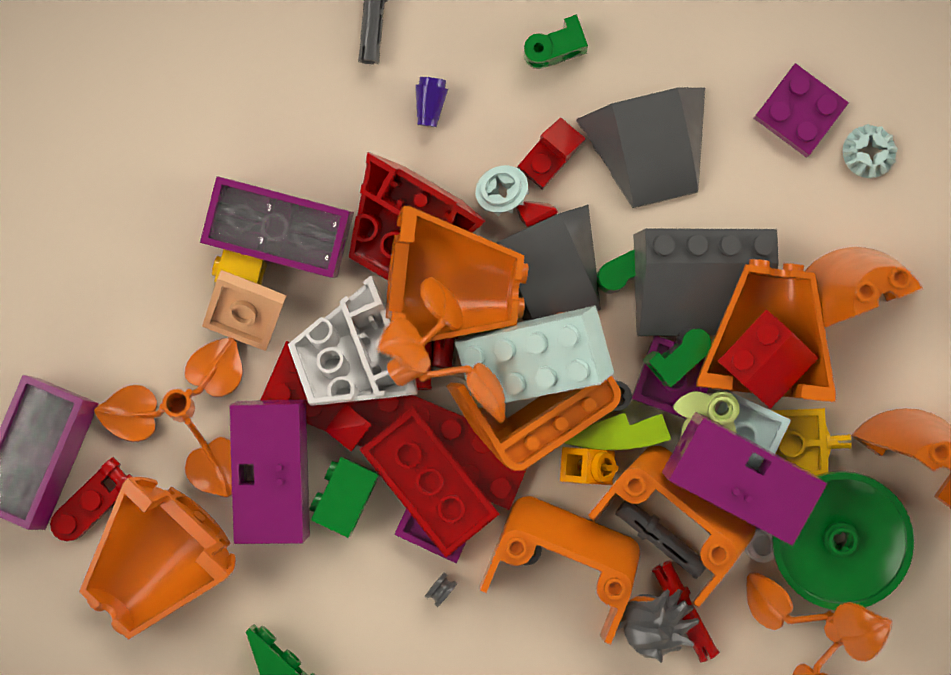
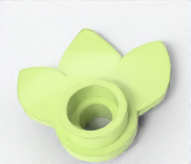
(705, 405)

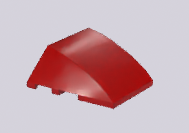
(383, 194)

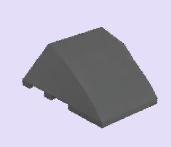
(651, 143)
(559, 264)

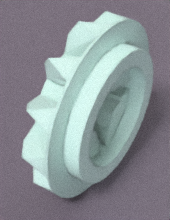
(860, 162)
(488, 189)

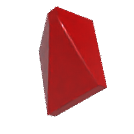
(535, 212)
(348, 427)

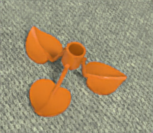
(411, 361)
(132, 413)
(850, 625)

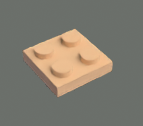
(243, 310)

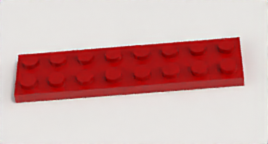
(479, 462)

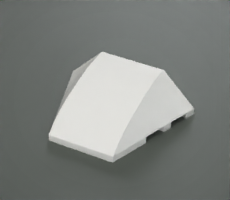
(340, 353)

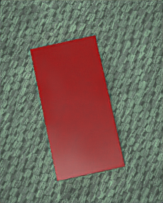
(429, 482)

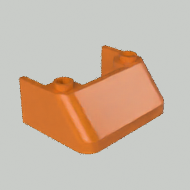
(540, 424)
(543, 524)
(728, 532)

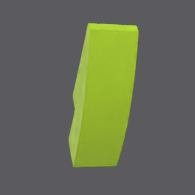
(618, 435)

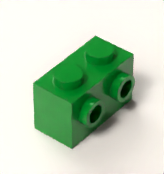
(344, 496)

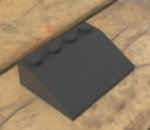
(691, 275)

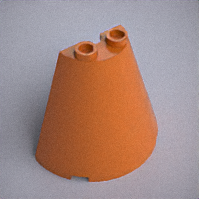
(474, 269)
(855, 278)
(795, 302)
(914, 435)
(154, 556)

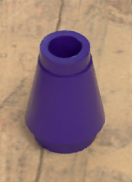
(430, 100)

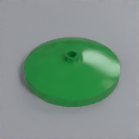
(870, 558)

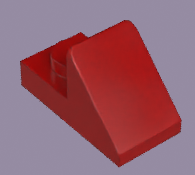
(551, 152)

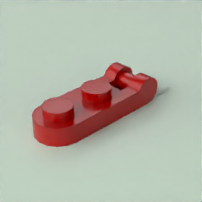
(88, 503)

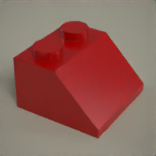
(768, 359)

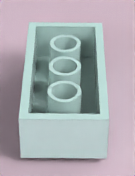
(542, 354)

